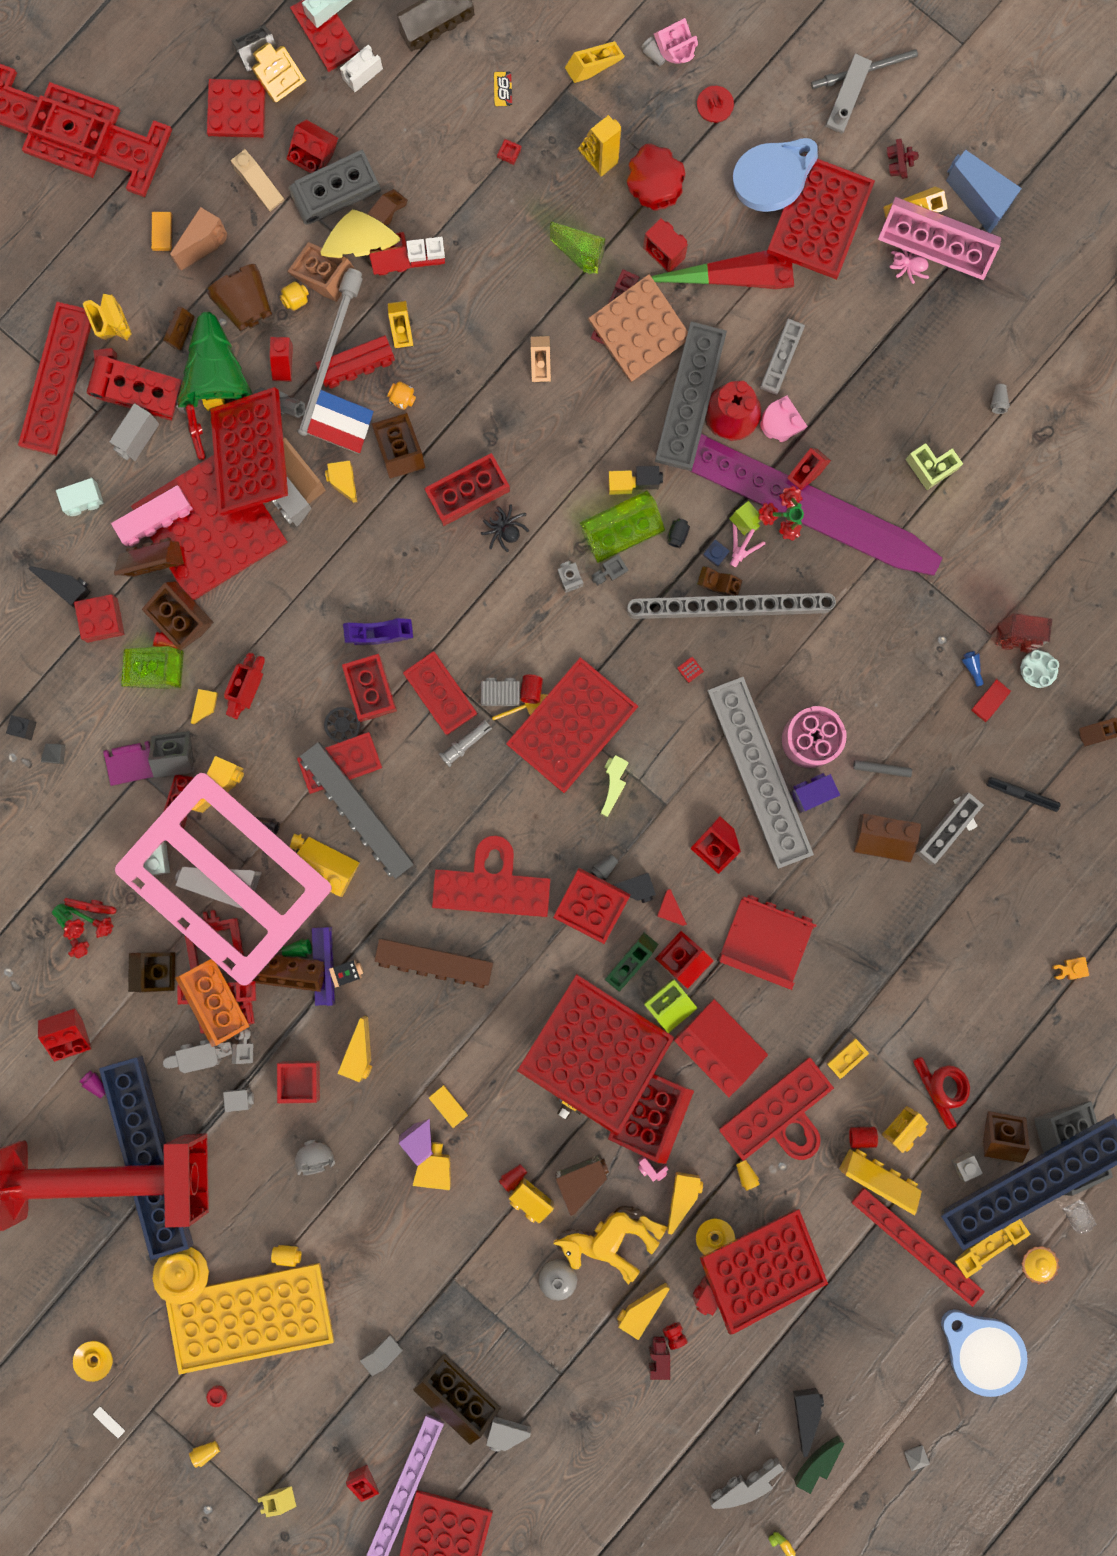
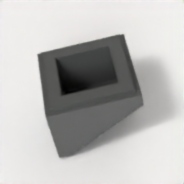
(53, 754)

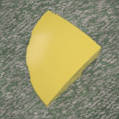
(358, 235)

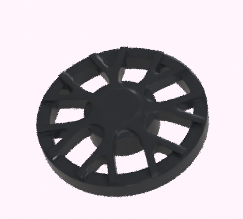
(341, 724)

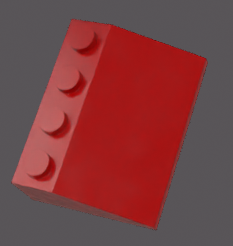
(720, 1047)
(655, 1119)

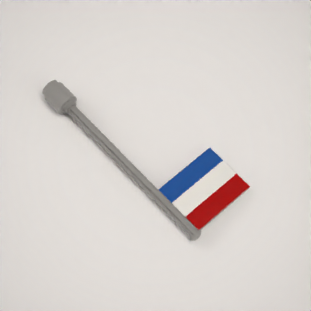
(329, 415)

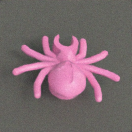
(913, 264)

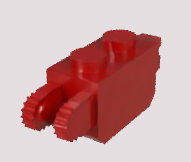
(243, 685)

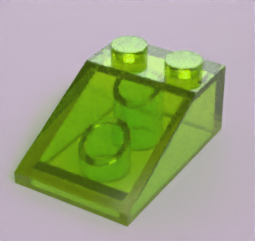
(581, 247)
(152, 667)

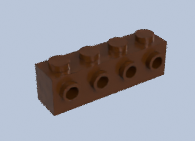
(293, 973)

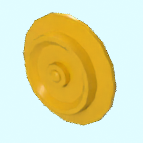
(180, 1276)

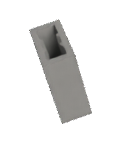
(134, 433)

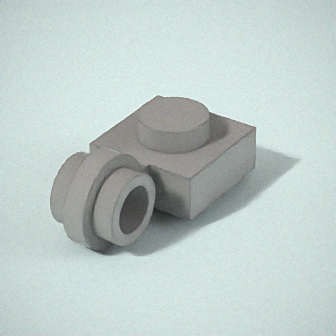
(242, 1052)

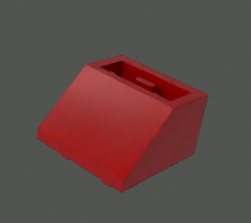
(311, 146)
(63, 1035)

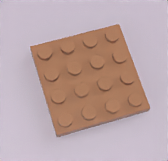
(639, 328)

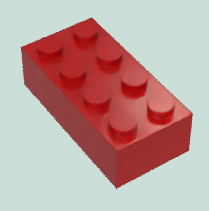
(467, 489)

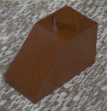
(1098, 732)

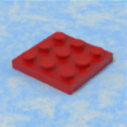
(236, 108)
(591, 905)

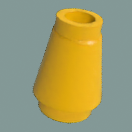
(747, 1175)
(202, 1454)

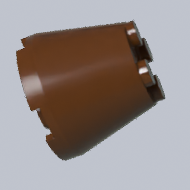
(241, 297)

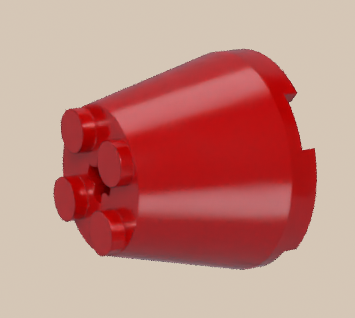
(733, 411)

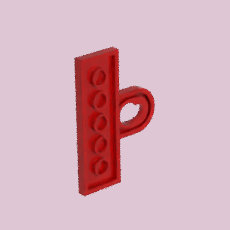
(489, 891)
(778, 1108)

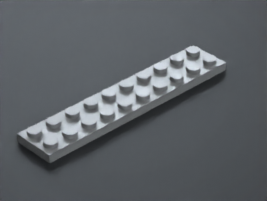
(760, 772)

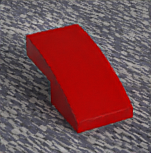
(991, 700)

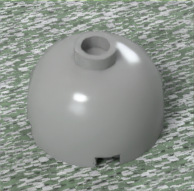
(313, 1158)
(557, 1280)

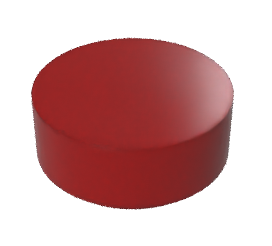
(216, 1396)

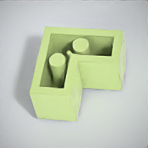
(932, 469)

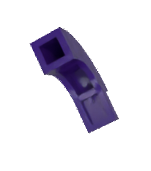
(378, 633)

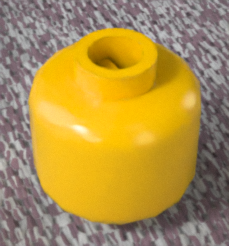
(294, 296)

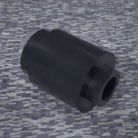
(678, 533)

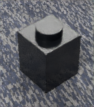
(648, 477)
(21, 727)

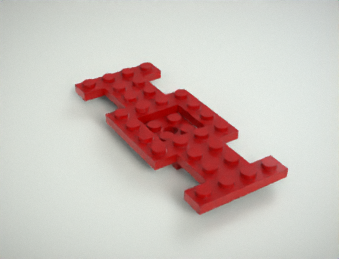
(92, 133)

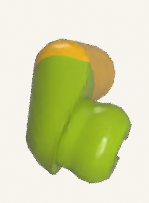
(777, 1538)

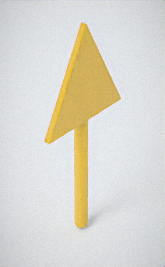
(530, 707)

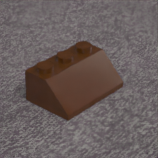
(149, 558)
(177, 615)
(887, 837)

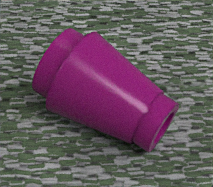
(93, 1084)

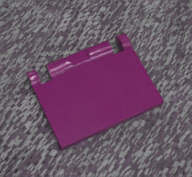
(128, 763)

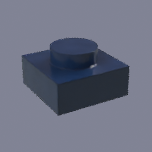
(716, 553)

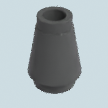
(604, 867)

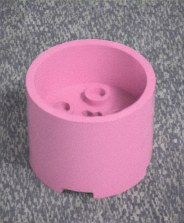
(799, 743)

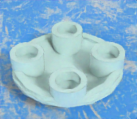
(1039, 669)

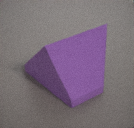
(417, 1141)

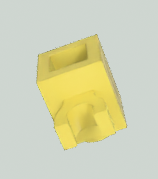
(278, 1502)

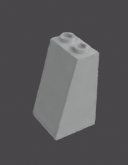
(198, 882)

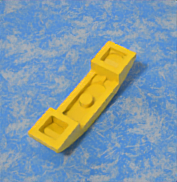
(981, 1252)

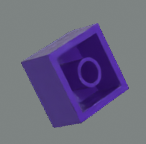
(813, 794)

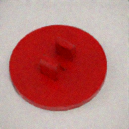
(715, 104)

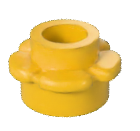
(296, 842)

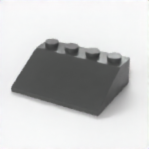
(1063, 1124)

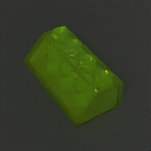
(622, 526)

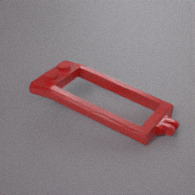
(218, 925)

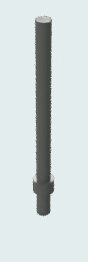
(830, 79)

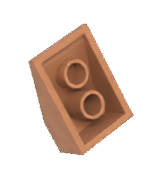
(199, 239)
(320, 272)

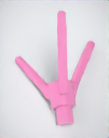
(740, 553)

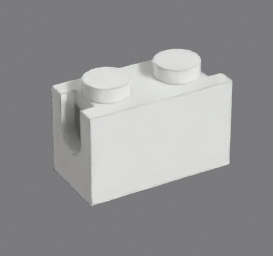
(361, 68)

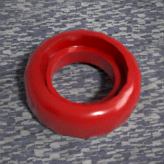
(961, 1080)

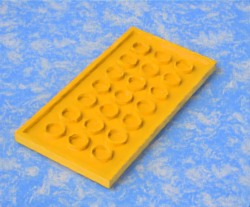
(251, 1319)

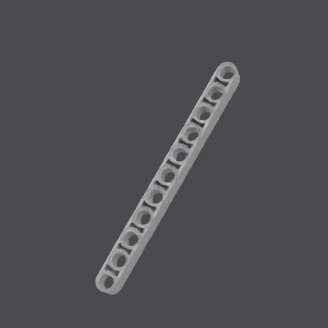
(739, 601)

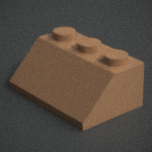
(301, 474)

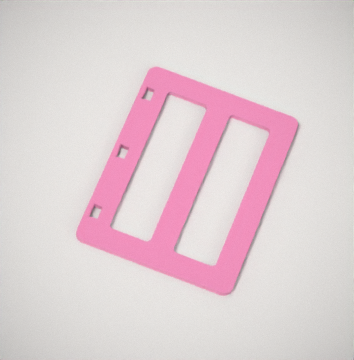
(279, 926)

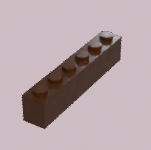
(434, 962)

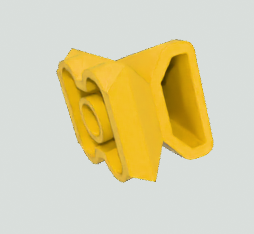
(108, 318)

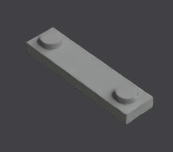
(782, 356)

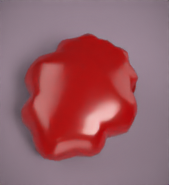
(655, 177)

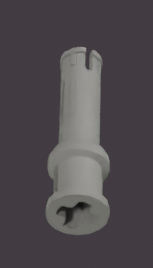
(457, 749)

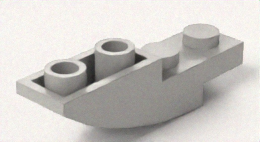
(741, 1492)

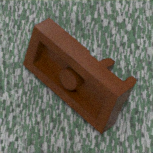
(178, 328)

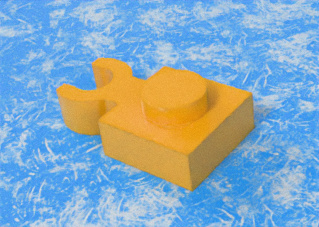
(1073, 968)

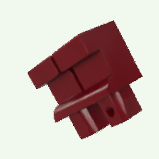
(660, 1354)

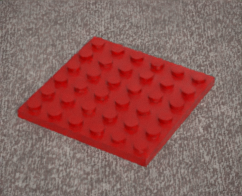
(210, 543)
(596, 1055)

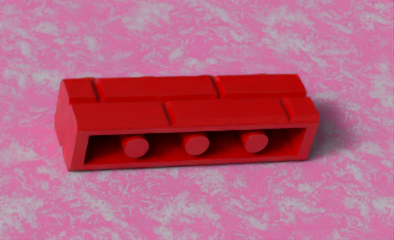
(358, 361)

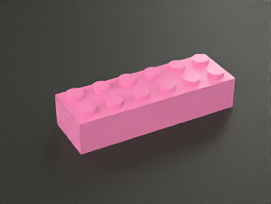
(939, 238)

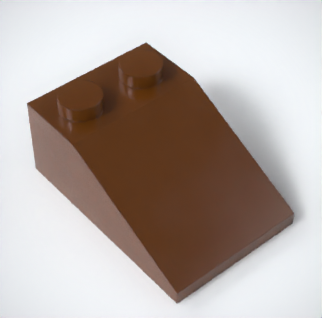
(398, 445)

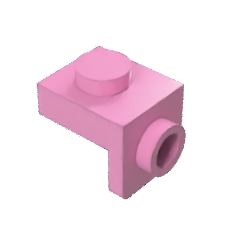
(646, 1168)

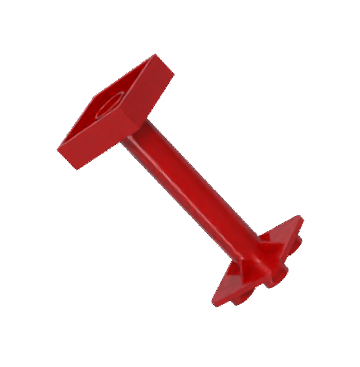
(180, 1180)

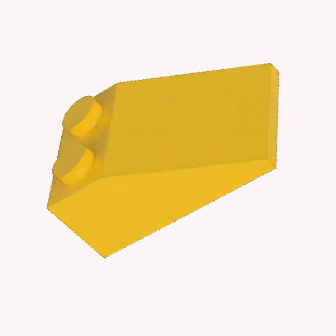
(224, 774)
(358, 1055)
(905, 1129)

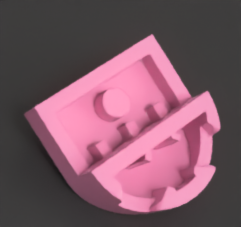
(676, 42)
(782, 420)

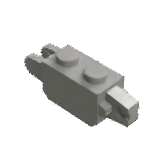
(198, 1057)

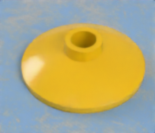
(710, 1227)
(90, 1370)

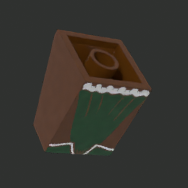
(581, 1181)

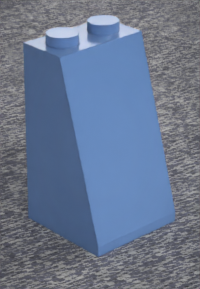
(981, 189)

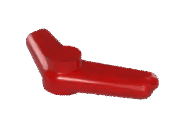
(195, 431)
(94, 907)

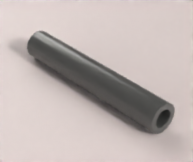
(882, 768)

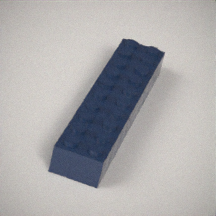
(142, 1144)
(1034, 1184)

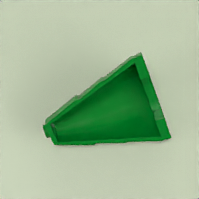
(211, 366)

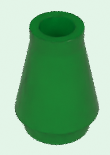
(300, 948)

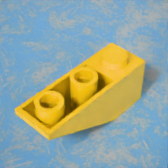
(931, 199)

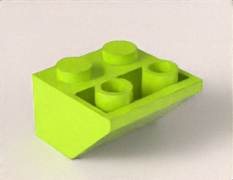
(670, 1005)

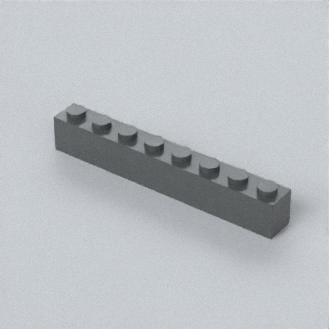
(357, 810)

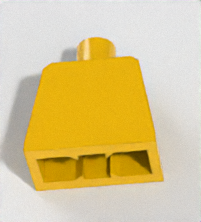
(435, 1170)

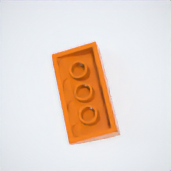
(212, 1002)

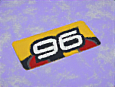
(502, 89)

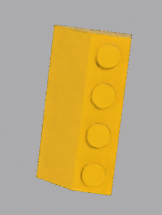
(881, 1181)

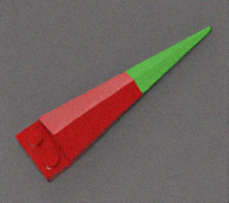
(749, 270)

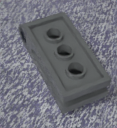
(315, 207)

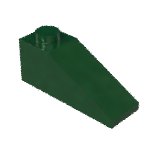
(631, 961)

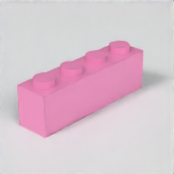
(152, 516)

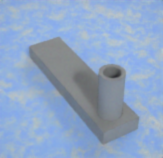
(848, 93)

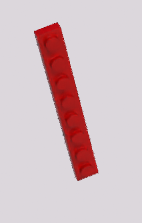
(917, 1246)

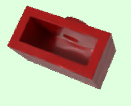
(704, 1298)

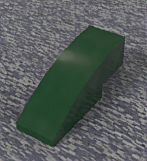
(819, 1464)

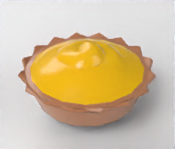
(1040, 1265)

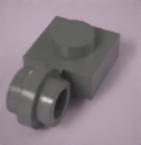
(613, 568)

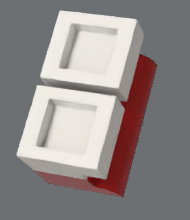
(428, 254)

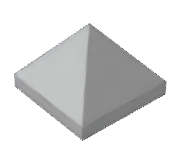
(916, 1458)

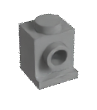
(570, 583)

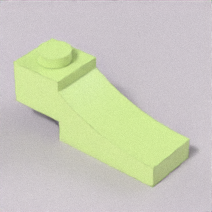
(615, 769)

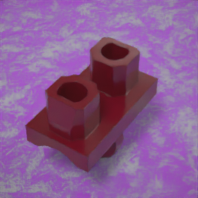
(898, 151)

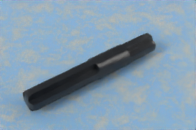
(1023, 794)

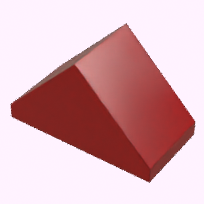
(670, 910)
(362, 1483)

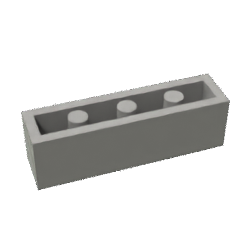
(949, 828)

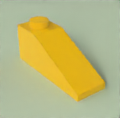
(592, 61)
(684, 1196)
(639, 1313)

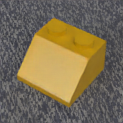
(531, 1201)

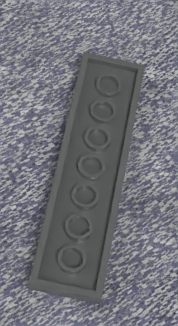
(690, 396)

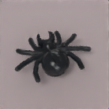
(504, 527)

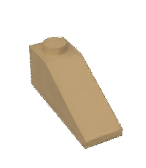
(256, 180)

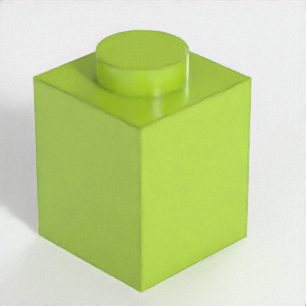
(746, 518)

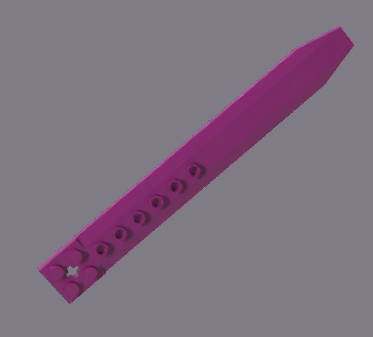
(821, 510)

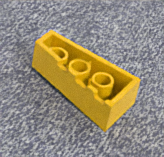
(602, 145)

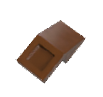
(386, 206)
(719, 582)

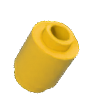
(286, 1255)

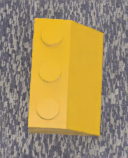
(329, 863)

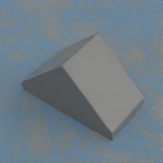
(381, 1355)

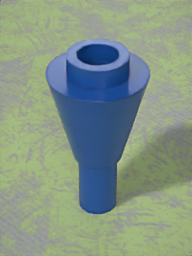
(972, 663)

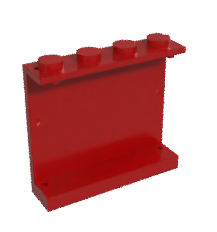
(766, 941)

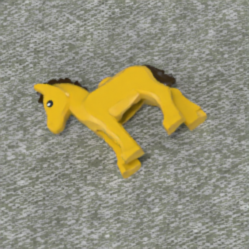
(608, 1239)

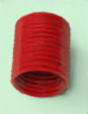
(531, 689)
(863, 1137)

